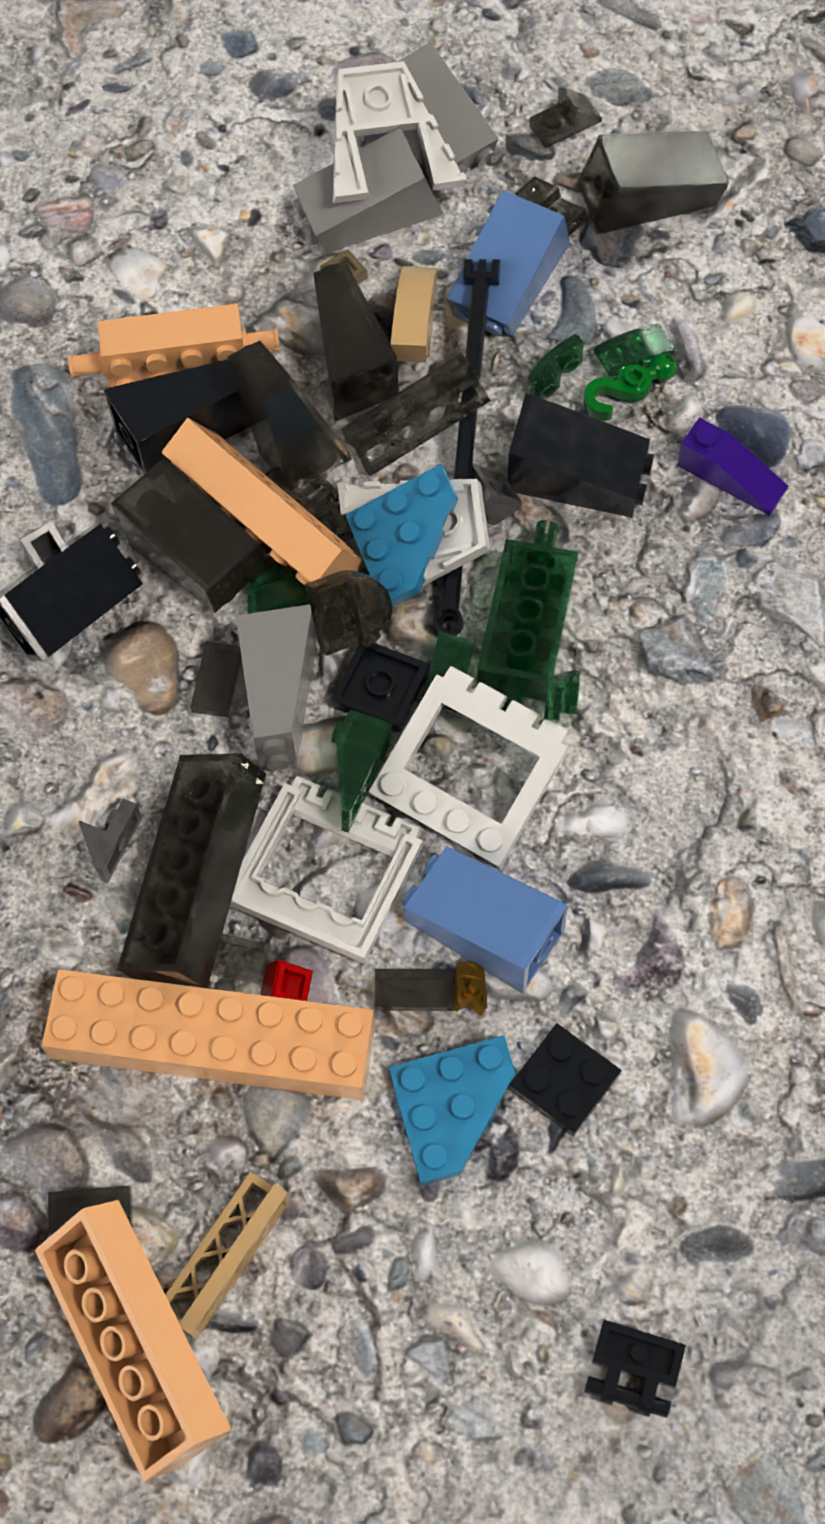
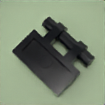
(637, 1355)

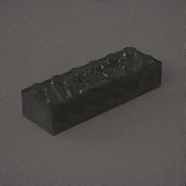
(193, 870)

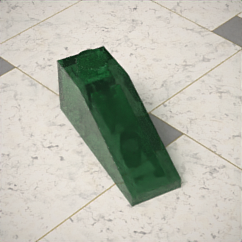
(358, 757)

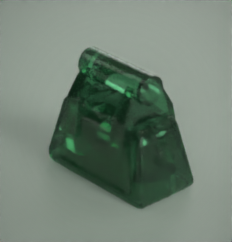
(277, 595)

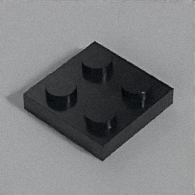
(381, 684)
(565, 1079)

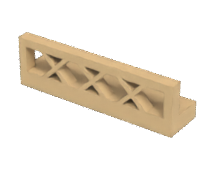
(236, 1257)

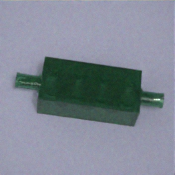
(528, 616)

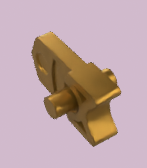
(469, 987)

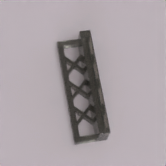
(413, 408)

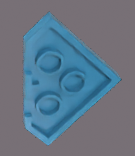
(404, 531)
(450, 1102)

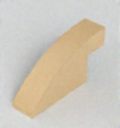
(414, 314)

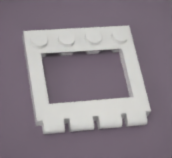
(448, 814)
(315, 920)

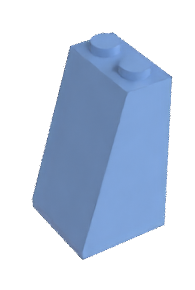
(529, 246)
(486, 916)

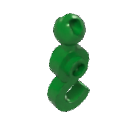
(632, 385)

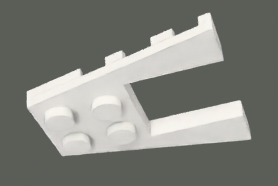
(377, 102)
(464, 529)

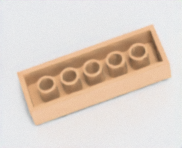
(259, 504)
(132, 1340)

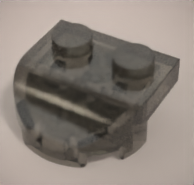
(348, 610)

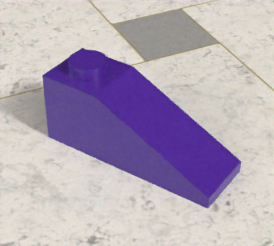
(730, 466)

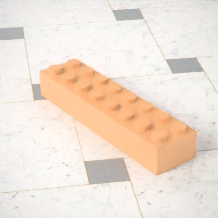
(210, 1034)

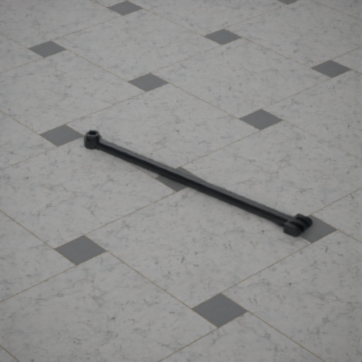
(480, 284)

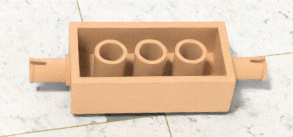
(167, 343)

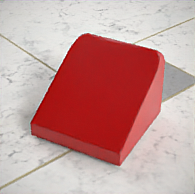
(286, 981)

